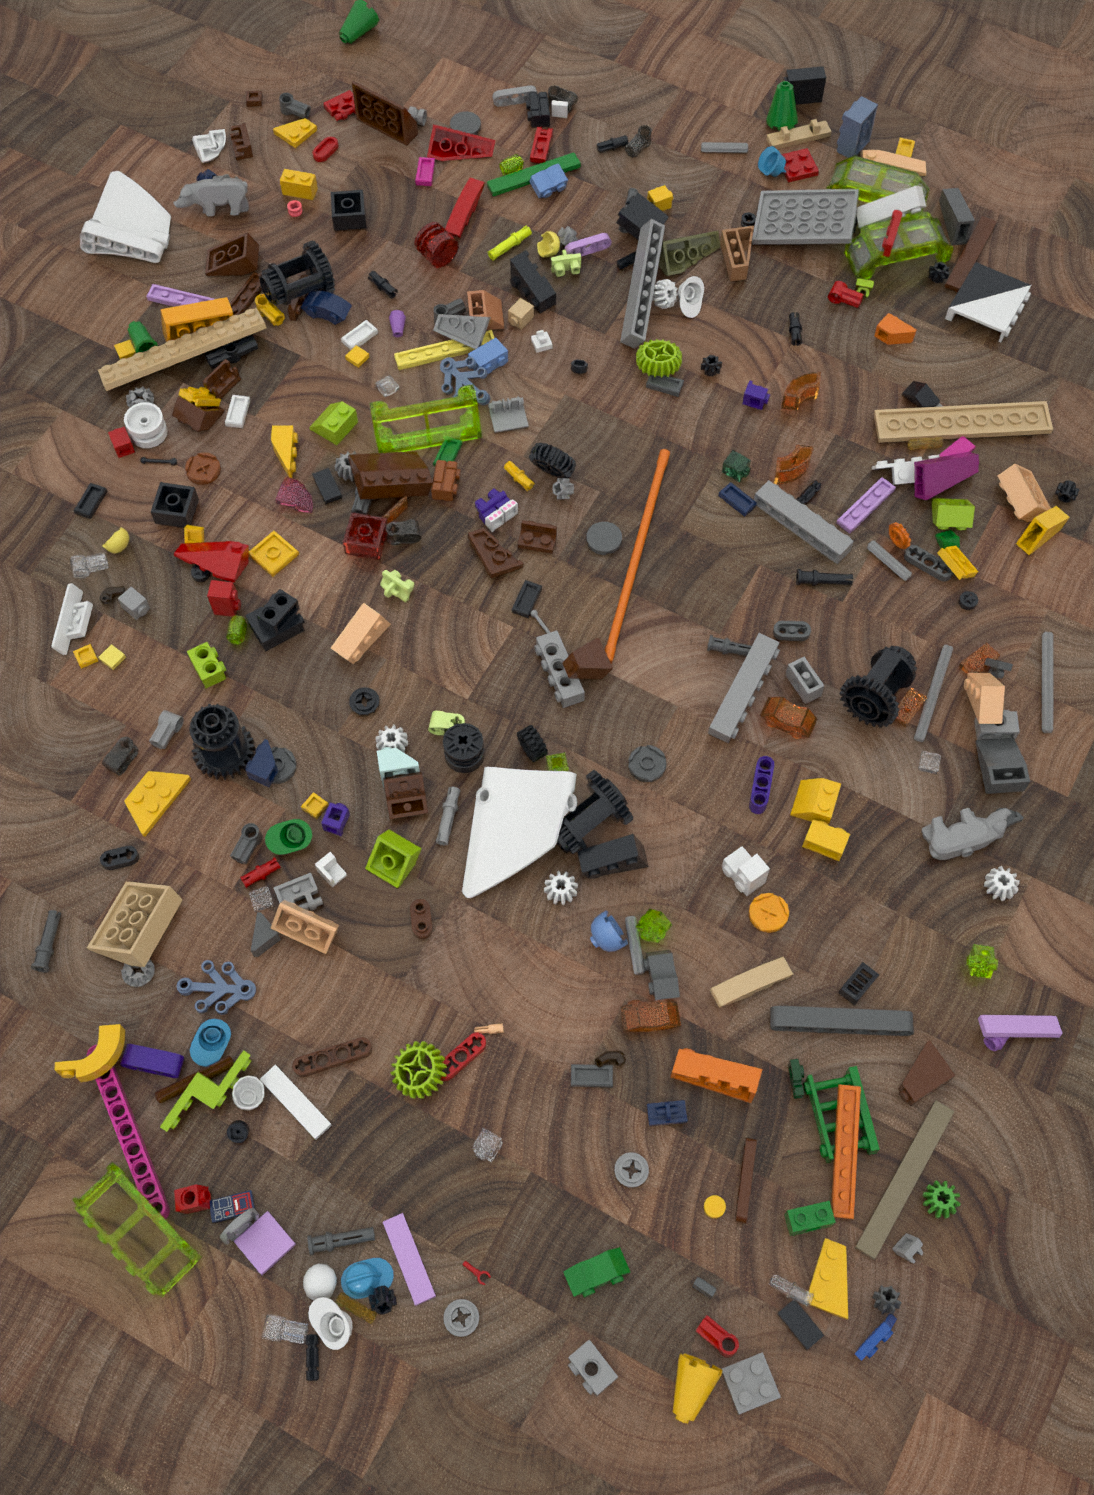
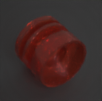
(436, 244)

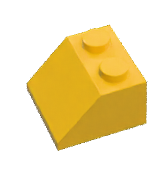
(816, 799)

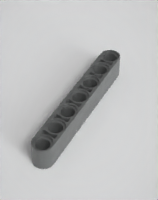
(841, 1020)

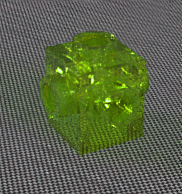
(653, 926)
(982, 961)

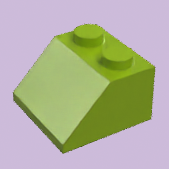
(335, 422)
(952, 513)
(392, 858)

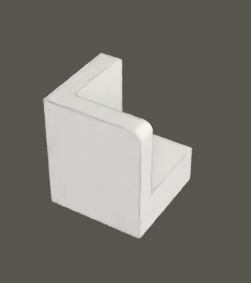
(330, 870)

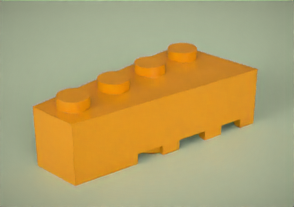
(191, 317)

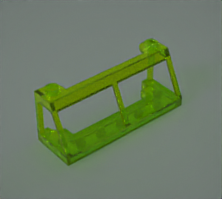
(429, 437)

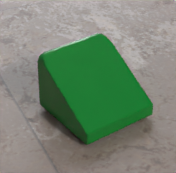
(947, 539)

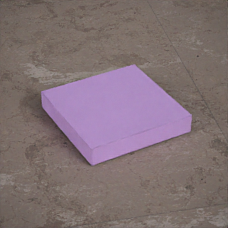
(264, 1243)

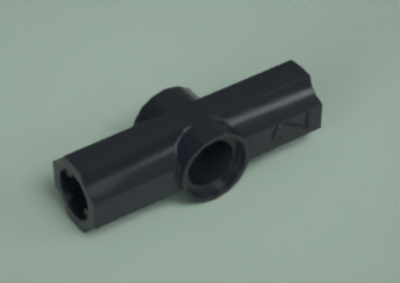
(232, 351)

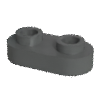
(791, 630)

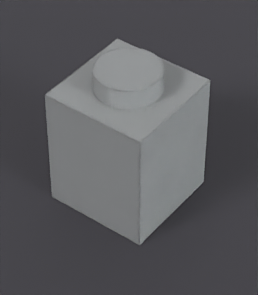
(134, 603)

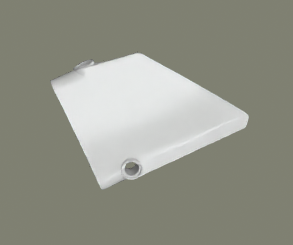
(127, 222)
(514, 823)

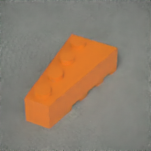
(717, 1074)

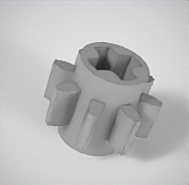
(567, 235)
(563, 488)

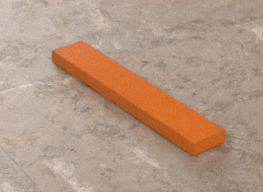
(845, 1151)

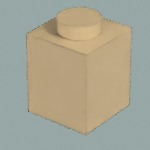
(520, 313)

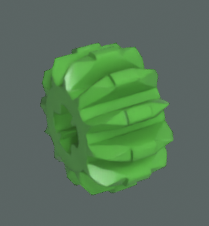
(938, 1206)

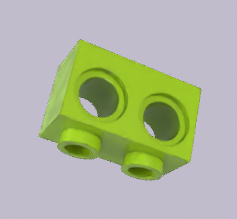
(205, 665)

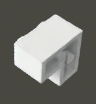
(746, 871)

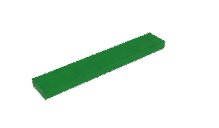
(522, 177)

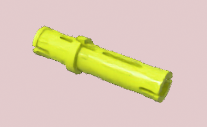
(513, 240)

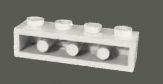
(881, 210)

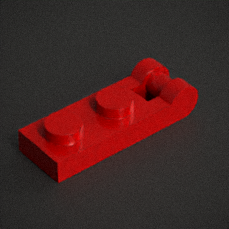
(541, 145)
(891, 232)

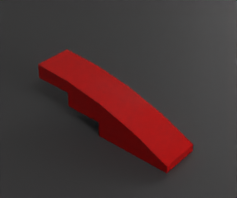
(464, 207)

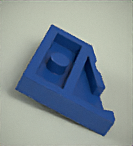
(882, 1333)

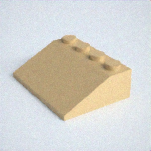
(135, 923)

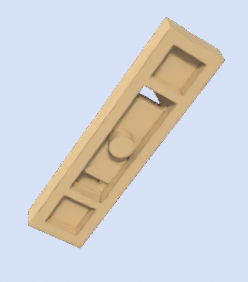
(799, 134)

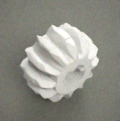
(665, 294)
(390, 735)
(997, 879)
(560, 895)

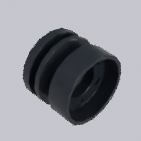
(463, 757)

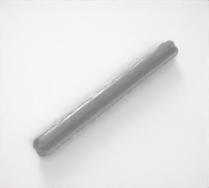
(1047, 682)
(933, 693)

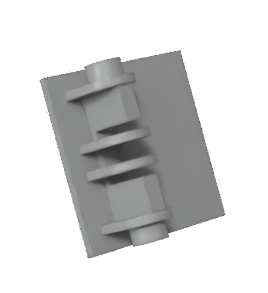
(508, 414)

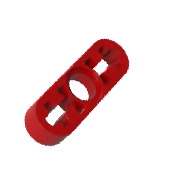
(461, 1047)

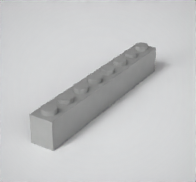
(642, 284)

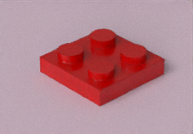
(799, 165)

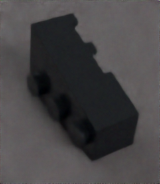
(530, 283)
(613, 857)

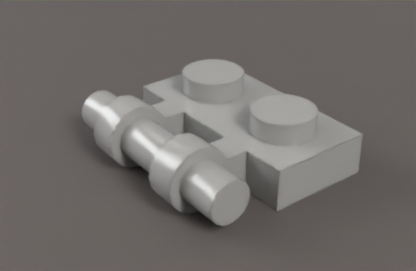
(299, 889)

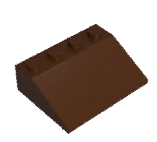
(383, 114)
(390, 475)

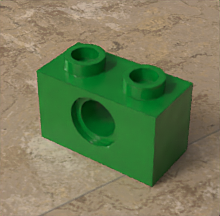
(809, 1218)

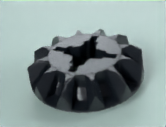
(356, 701)

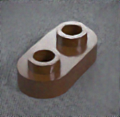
(421, 918)

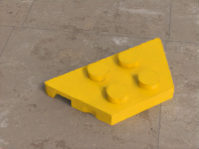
(153, 797)

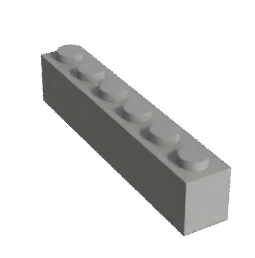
(803, 522)
(743, 688)

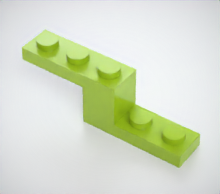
(206, 1091)

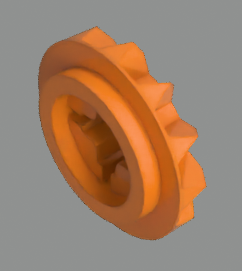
(899, 535)

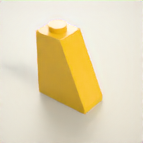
(1042, 529)

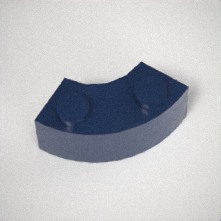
(326, 306)

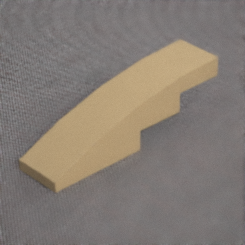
(751, 981)

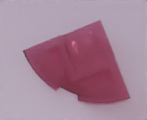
(294, 494)

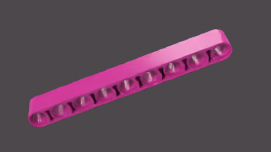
(133, 1140)

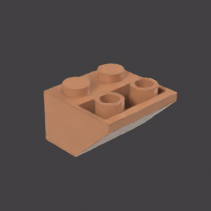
(486, 305)

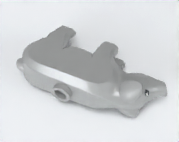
(215, 193)
(965, 836)

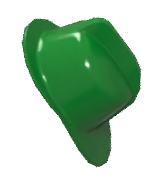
(288, 836)

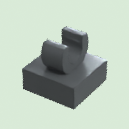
(998, 667)

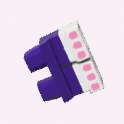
(496, 510)

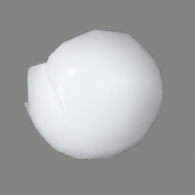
(248, 1093)
(319, 1281)

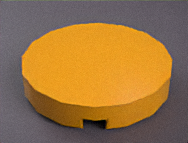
(768, 912)

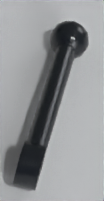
(172, 461)

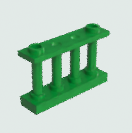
(852, 1078)

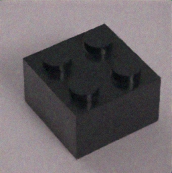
(348, 210)
(174, 505)

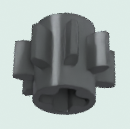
(881, 1298)

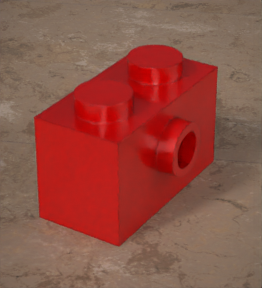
(223, 598)

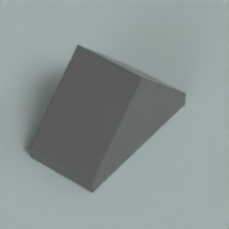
(263, 936)

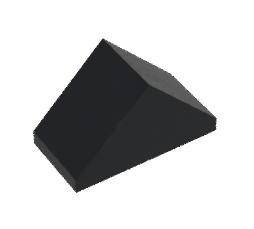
(921, 395)

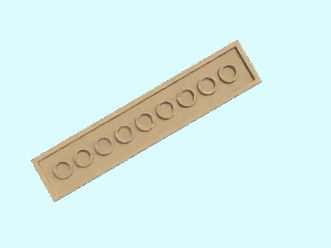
(181, 349)
(963, 420)

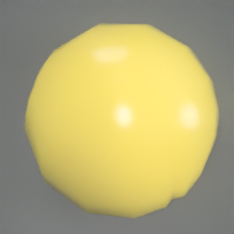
(549, 245)
(117, 542)

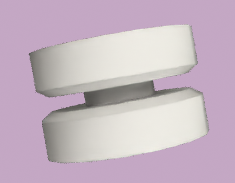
(145, 425)

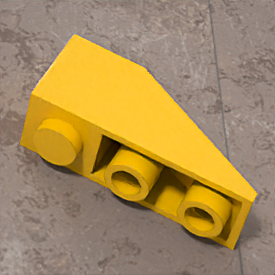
(283, 443)

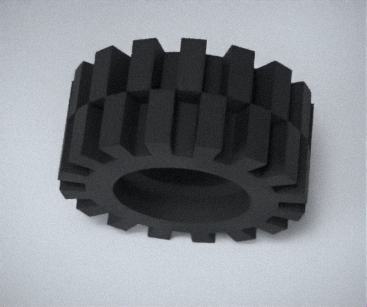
(532, 743)

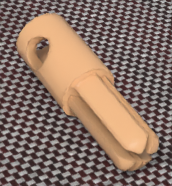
(491, 1029)

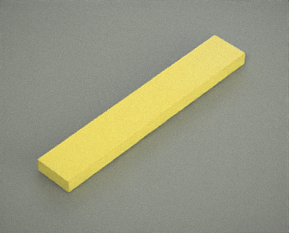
(435, 352)

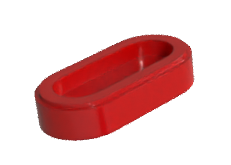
(325, 149)

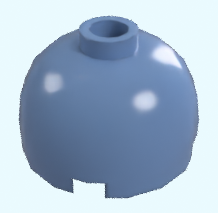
(607, 933)

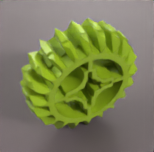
(659, 358)
(420, 1053)

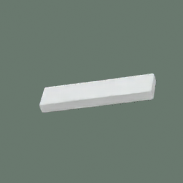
(295, 1102)

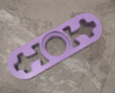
(598, 243)

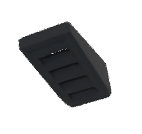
(850, 995)

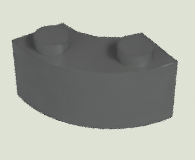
(662, 975)

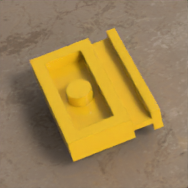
(199, 396)
(957, 562)

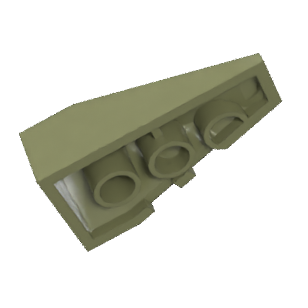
(685, 251)

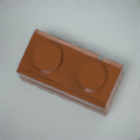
(445, 479)

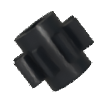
(938, 272)
(711, 365)
(1067, 491)
(382, 1300)

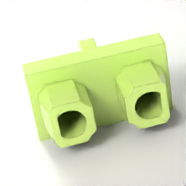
(566, 262)
(395, 586)

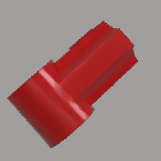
(841, 293)
(715, 1335)

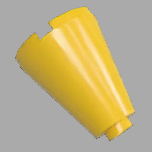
(693, 1386)

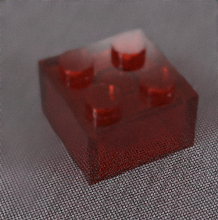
(365, 536)

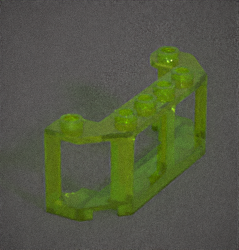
(145, 1208)

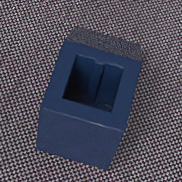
(263, 765)

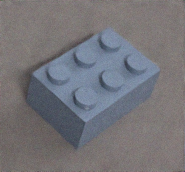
(856, 127)

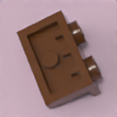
(537, 536)

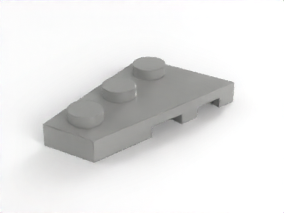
(464, 329)

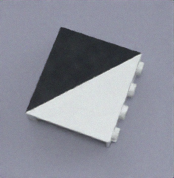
(990, 299)

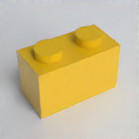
(298, 184)
(826, 839)

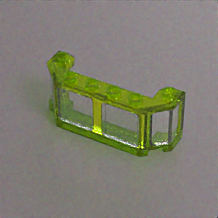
(874, 179)
(916, 237)

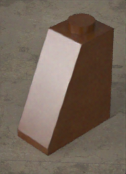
(588, 662)
(925, 1075)

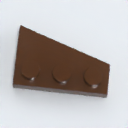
(492, 555)

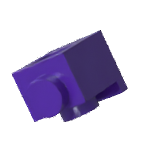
(755, 396)
(335, 811)

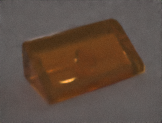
(396, 510)

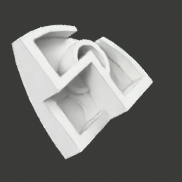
(209, 145)

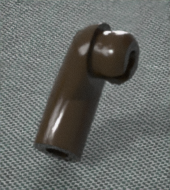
(110, 592)
(617, 1056)

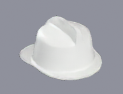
(690, 296)
(330, 1322)

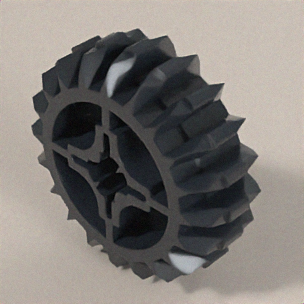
(552, 460)

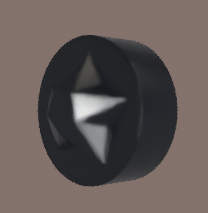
(579, 366)
(199, 575)
(968, 600)
(238, 1131)

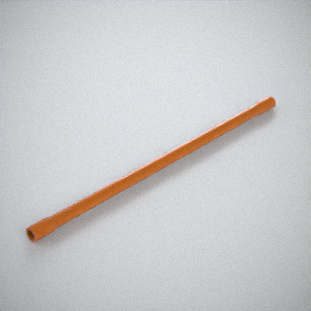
(662, 462)

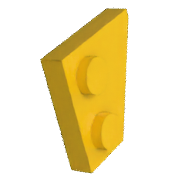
(295, 132)

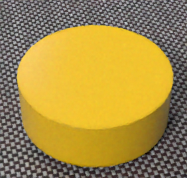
(714, 1207)

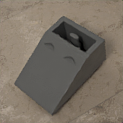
(1002, 766)

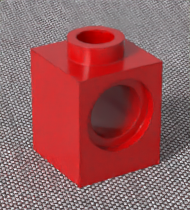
(121, 442)
(184, 1199)

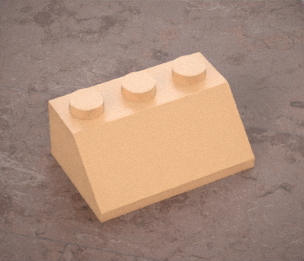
(1023, 492)
(304, 926)

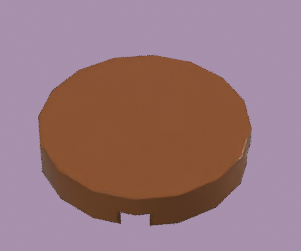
(203, 468)

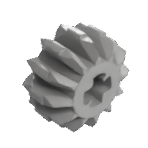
(343, 467)

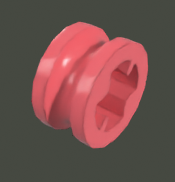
(294, 208)

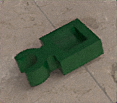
(796, 1073)

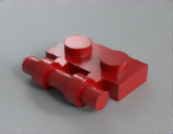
(341, 106)

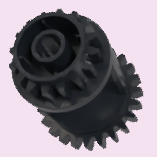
(311, 261)
(873, 695)
(224, 734)
(603, 803)

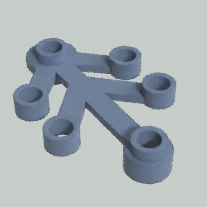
(462, 377)
(219, 988)

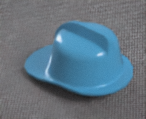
(771, 162)
(210, 1042)
(363, 1276)

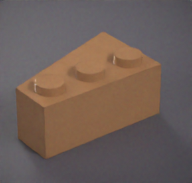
(736, 251)

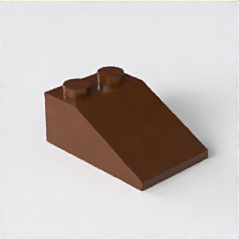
(233, 257)

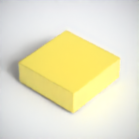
(112, 657)

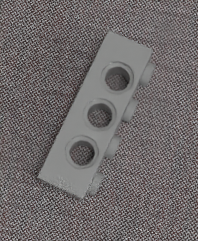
(553, 644)

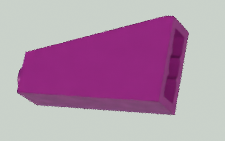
(941, 473)

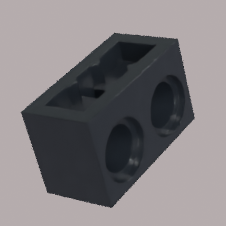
(280, 614)

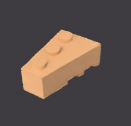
(360, 633)
(986, 697)

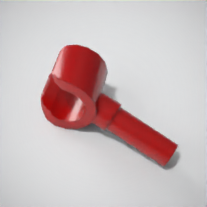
(476, 1272)

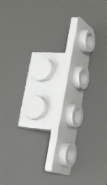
(901, 471)
(72, 619)

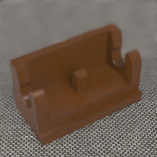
(241, 142)
(222, 379)

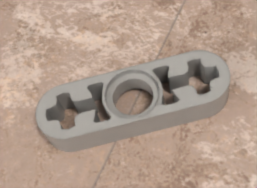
(504, 101)

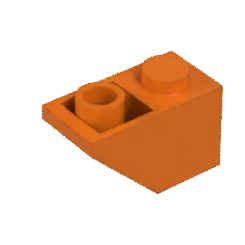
(894, 331)

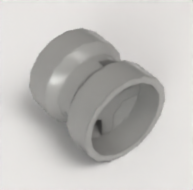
(419, 115)

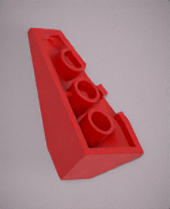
(455, 145)
(221, 558)

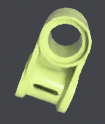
(442, 721)

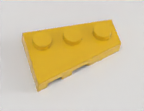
(830, 1280)

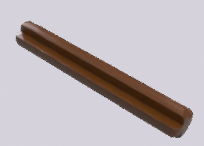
(180, 1086)

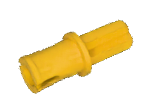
(519, 475)

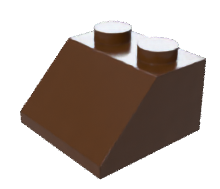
(197, 417)

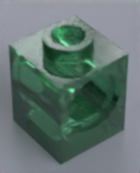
(736, 466)

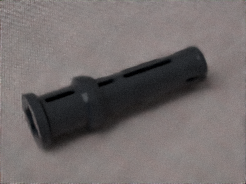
(814, 577)

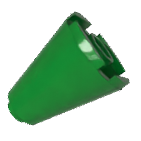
(358, 22)
(783, 107)

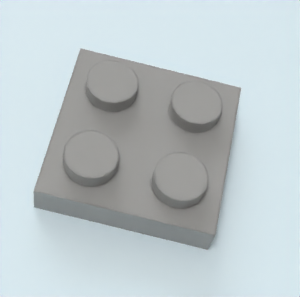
(750, 1383)

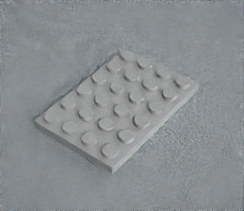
(806, 216)

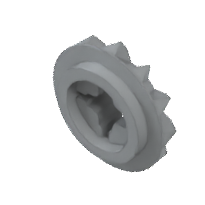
(141, 392)
(138, 979)
(639, 1164)
(451, 1314)

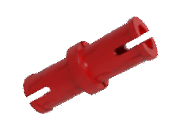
(260, 872)

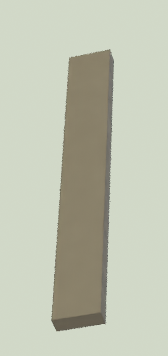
(904, 1180)

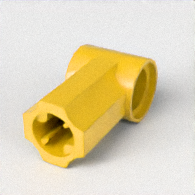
(269, 310)

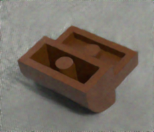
(405, 795)

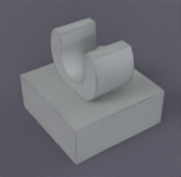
(908, 1246)

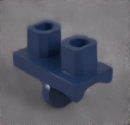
(667, 1113)

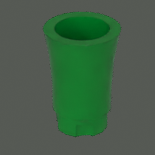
(140, 337)

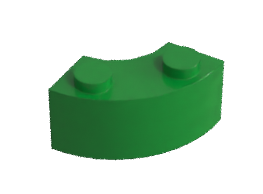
(597, 1272)

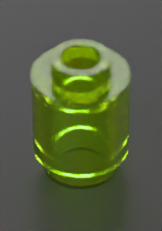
(511, 164)
(236, 630)

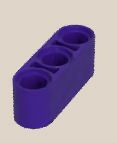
(765, 777)
(152, 1061)

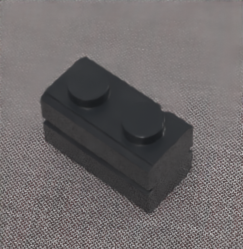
(539, 109)

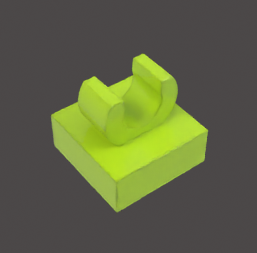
(865, 285)

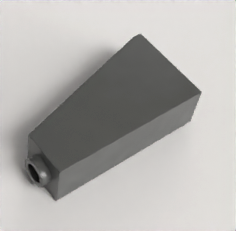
(956, 216)

